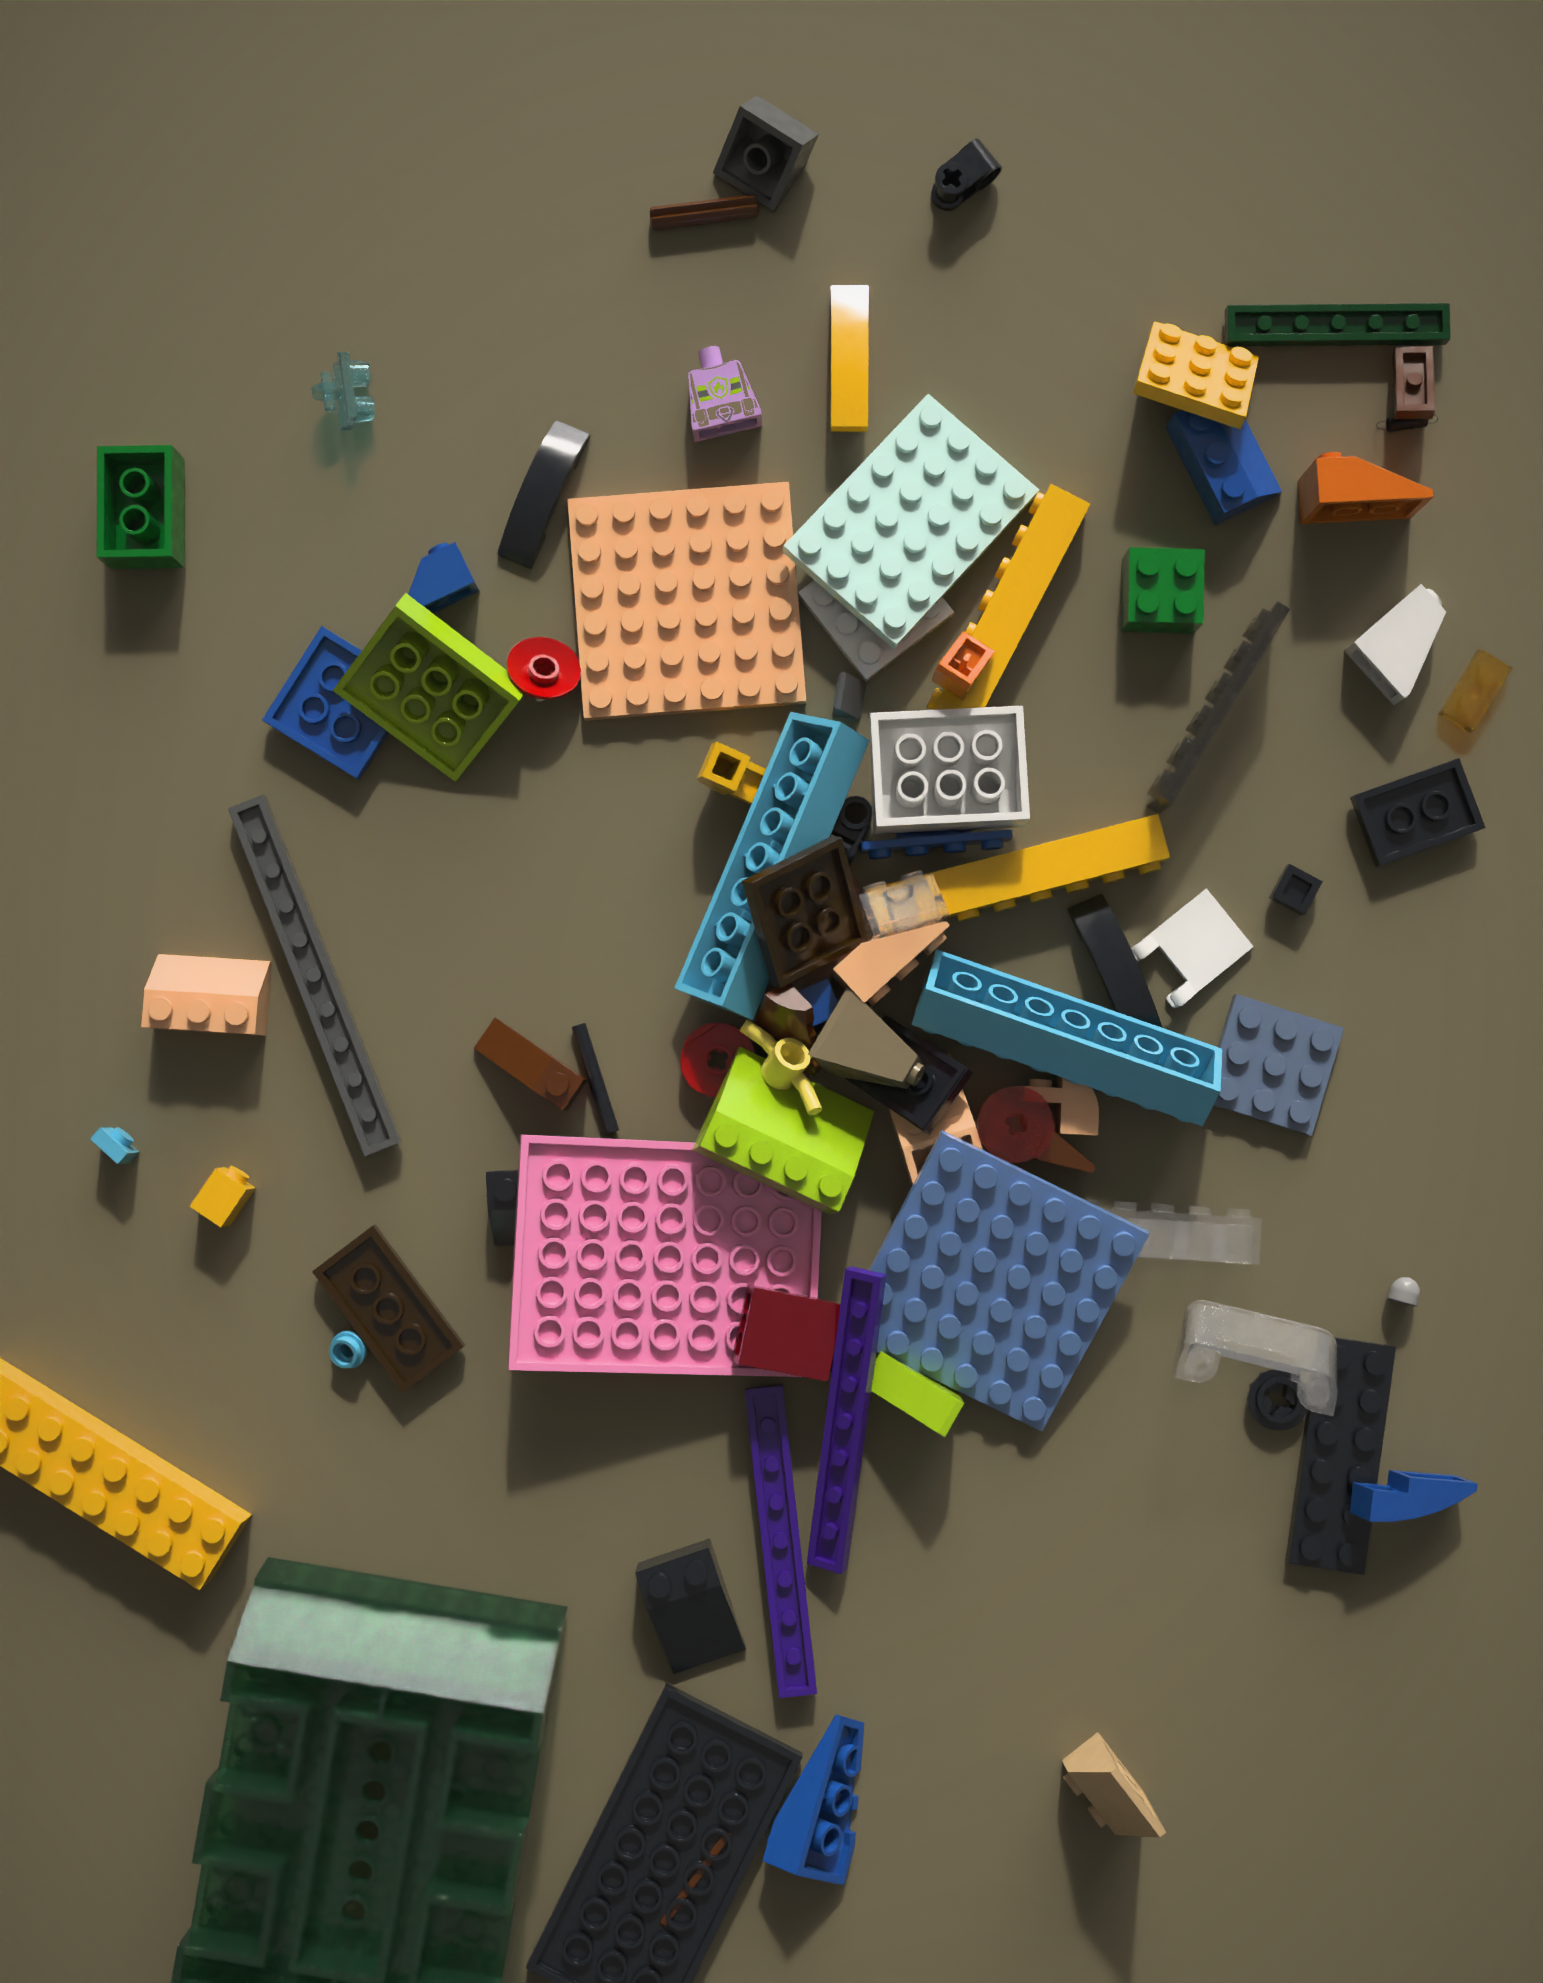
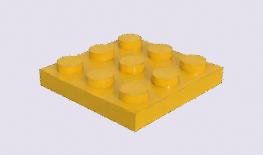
(1196, 374)

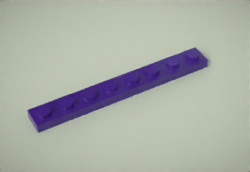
(846, 1419)
(780, 1541)

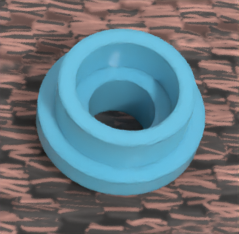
(341, 1355)

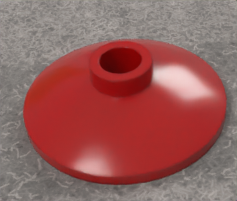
(545, 657)

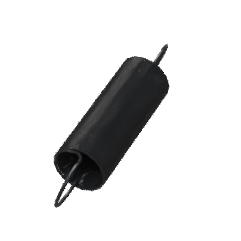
(1404, 424)

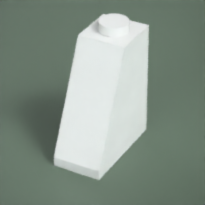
(1399, 643)

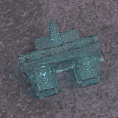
(346, 376)

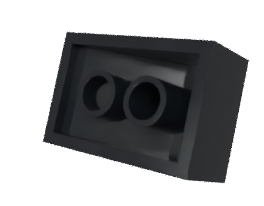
(690, 1606)

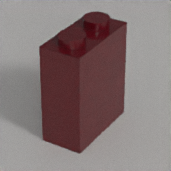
(787, 1333)

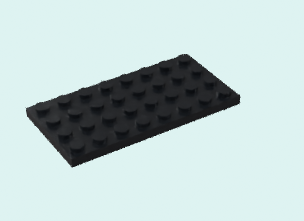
(678, 1793)

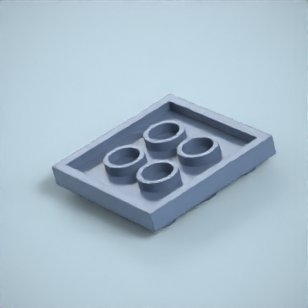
(1275, 1064)

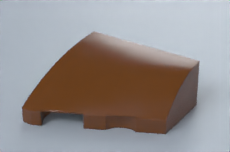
(789, 1015)

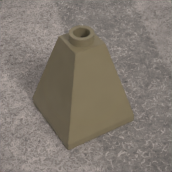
(864, 1047)

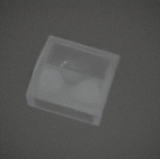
(902, 906)

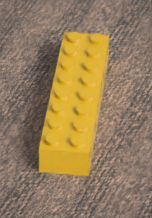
(114, 1481)

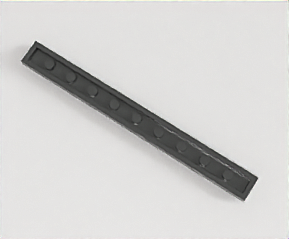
(315, 975)

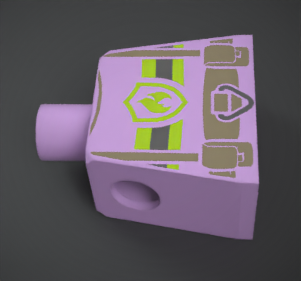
(721, 397)

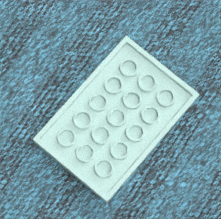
(910, 521)

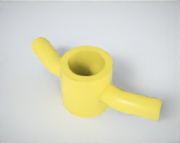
(784, 1064)

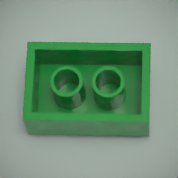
(140, 507)

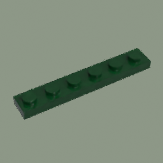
(1337, 324)

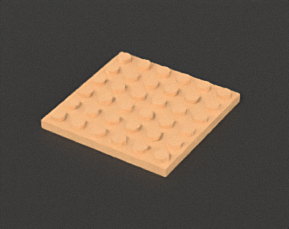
(686, 601)

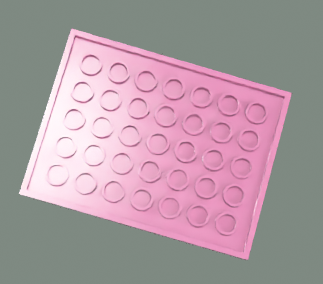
(645, 1256)

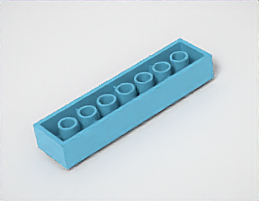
(788, 814)
(1069, 1038)

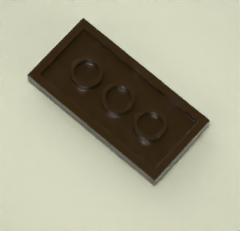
(388, 1308)

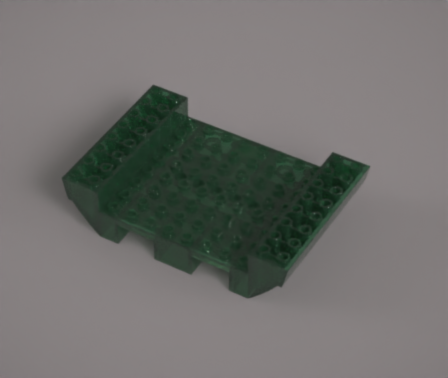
(311, 1685)

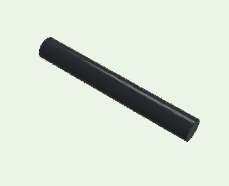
(595, 1078)

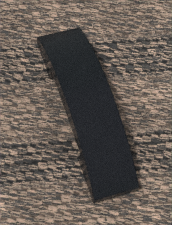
(541, 492)
(1114, 959)

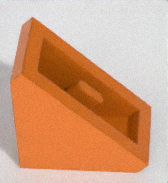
(962, 665)

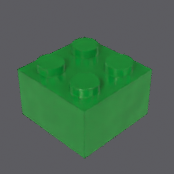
(1162, 590)

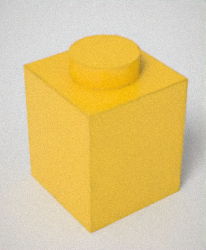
(223, 1195)

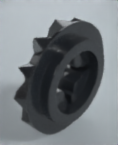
(1260, 1406)

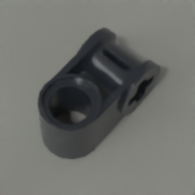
(964, 175)
(852, 833)

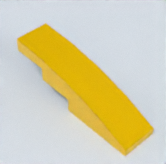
(849, 359)

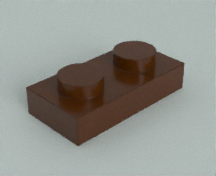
(1413, 382)

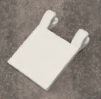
(1198, 943)

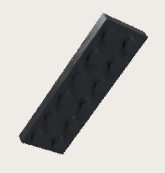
(1335, 1455)

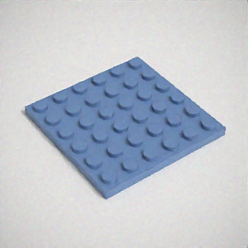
(998, 1279)

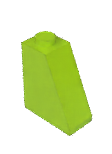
(916, 1393)

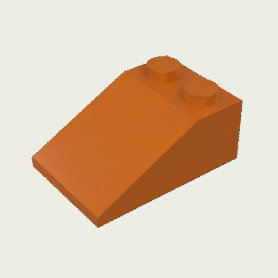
(1355, 491)

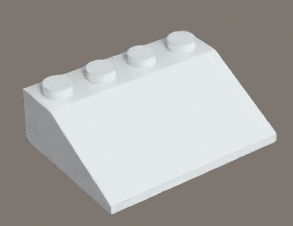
(949, 769)

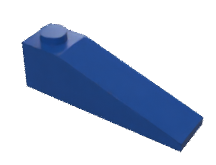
(813, 1826)

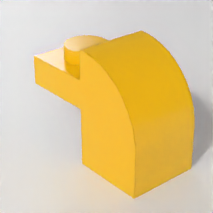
(730, 773)

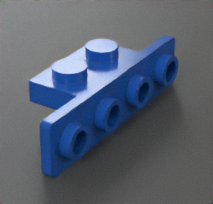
(920, 842)

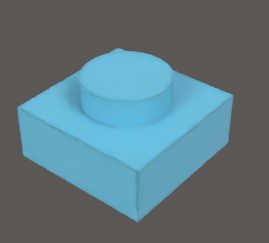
(115, 1144)

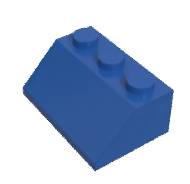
(1222, 464)

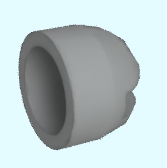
(1404, 1291)

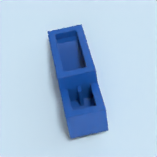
(1408, 1496)

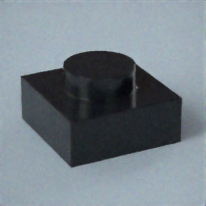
(1295, 889)

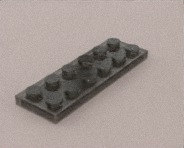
(1220, 698)

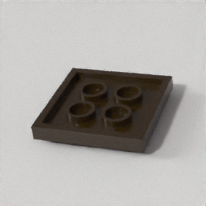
(805, 911)

